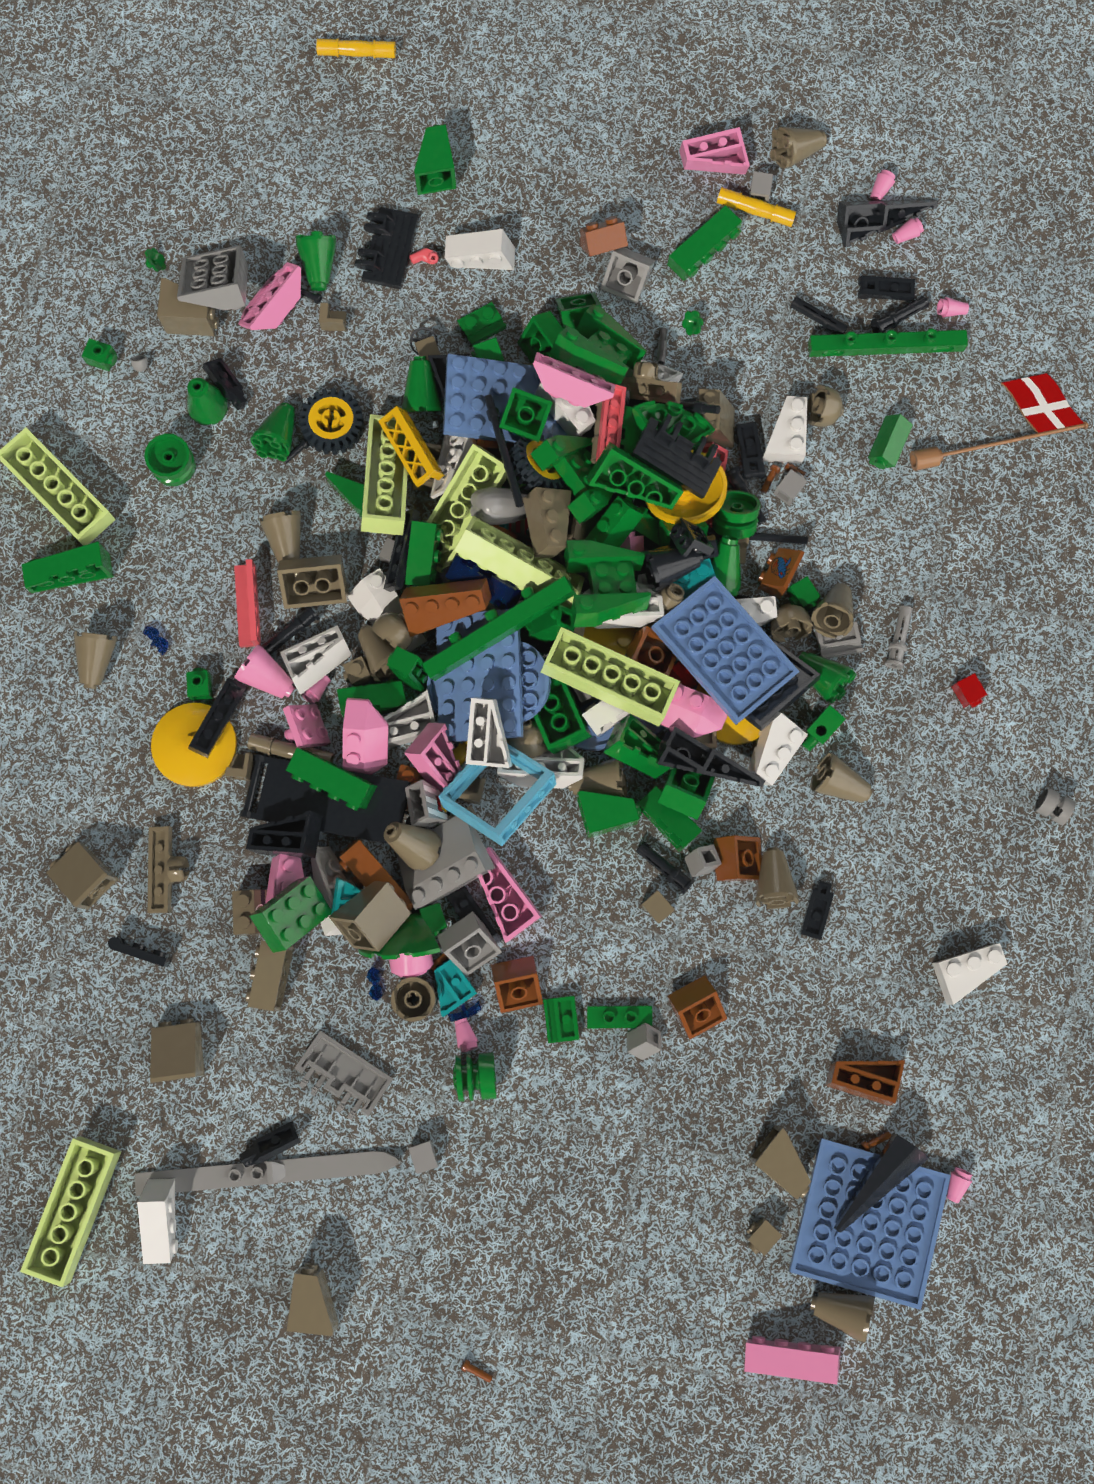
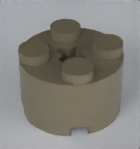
(406, 1009)

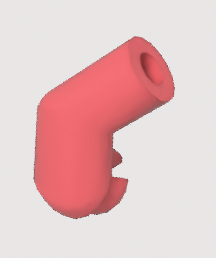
(426, 255)

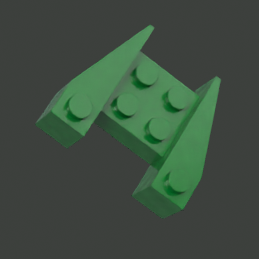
(604, 349)
(573, 464)
(610, 582)

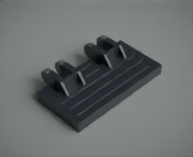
(390, 250)
(673, 457)

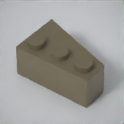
(547, 520)

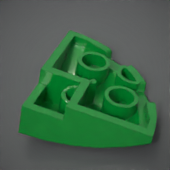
(693, 424)
(410, 939)

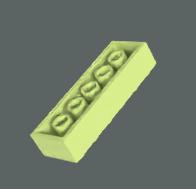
(477, 471)
(384, 482)
(55, 487)
(512, 559)
(610, 676)
(70, 1211)

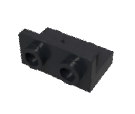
(690, 537)

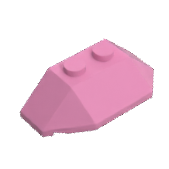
(274, 299)
(571, 383)
(694, 713)
(364, 737)

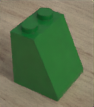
(435, 163)
(606, 812)

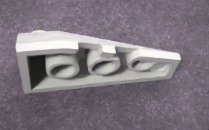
(451, 456)
(372, 601)

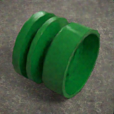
(475, 1076)

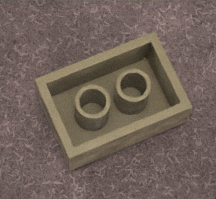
(312, 581)
(269, 978)

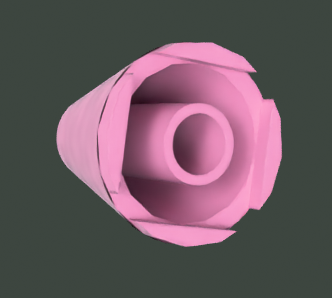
(265, 674)

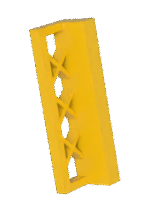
(417, 444)

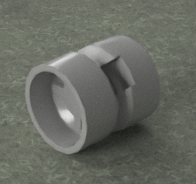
(1049, 801)

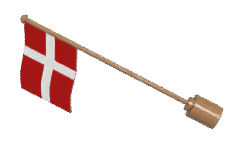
(1040, 405)

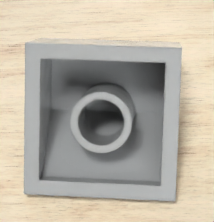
(627, 274)
(468, 944)

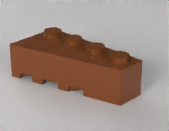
(442, 603)
(367, 868)

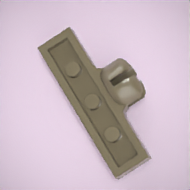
(647, 386)
(163, 869)

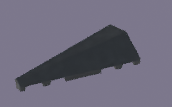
(865, 217)
(688, 754)
(891, 1168)

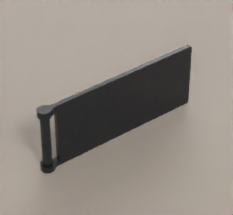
(287, 797)

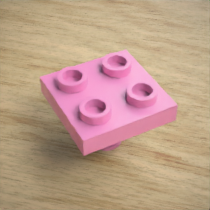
(305, 726)

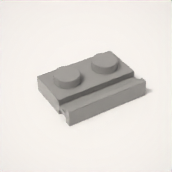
(841, 645)

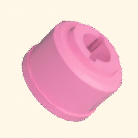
(411, 966)

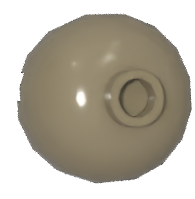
(827, 404)
(791, 622)
(393, 629)
(532, 742)

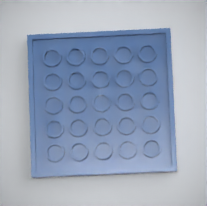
(883, 1250)

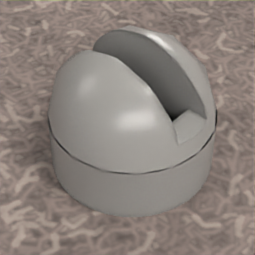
(139, 363)

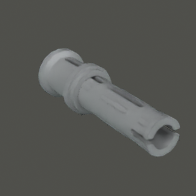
(899, 647)

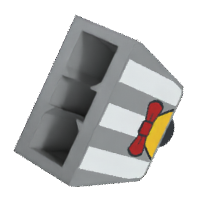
(425, 805)

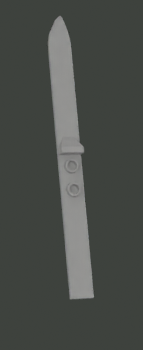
(272, 1171)

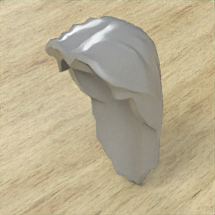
(496, 506)

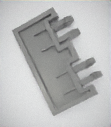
(345, 1072)

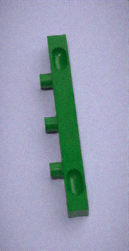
(887, 343)
(498, 627)

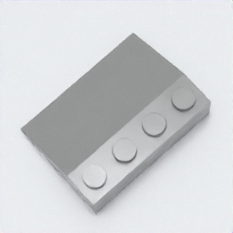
(215, 279)
(459, 862)

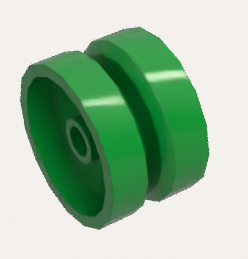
(170, 459)
(737, 515)

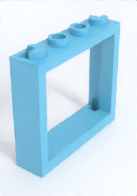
(518, 814)

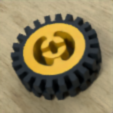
(318, 414)
(528, 469)

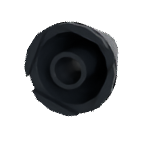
(668, 565)

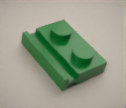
(481, 324)
(561, 1019)

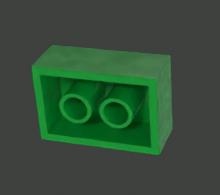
(561, 719)
(686, 792)
(291, 914)

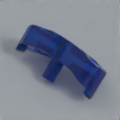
(160, 642)
(374, 978)
(465, 1013)

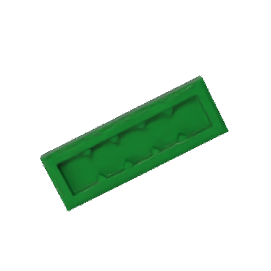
(618, 1016)

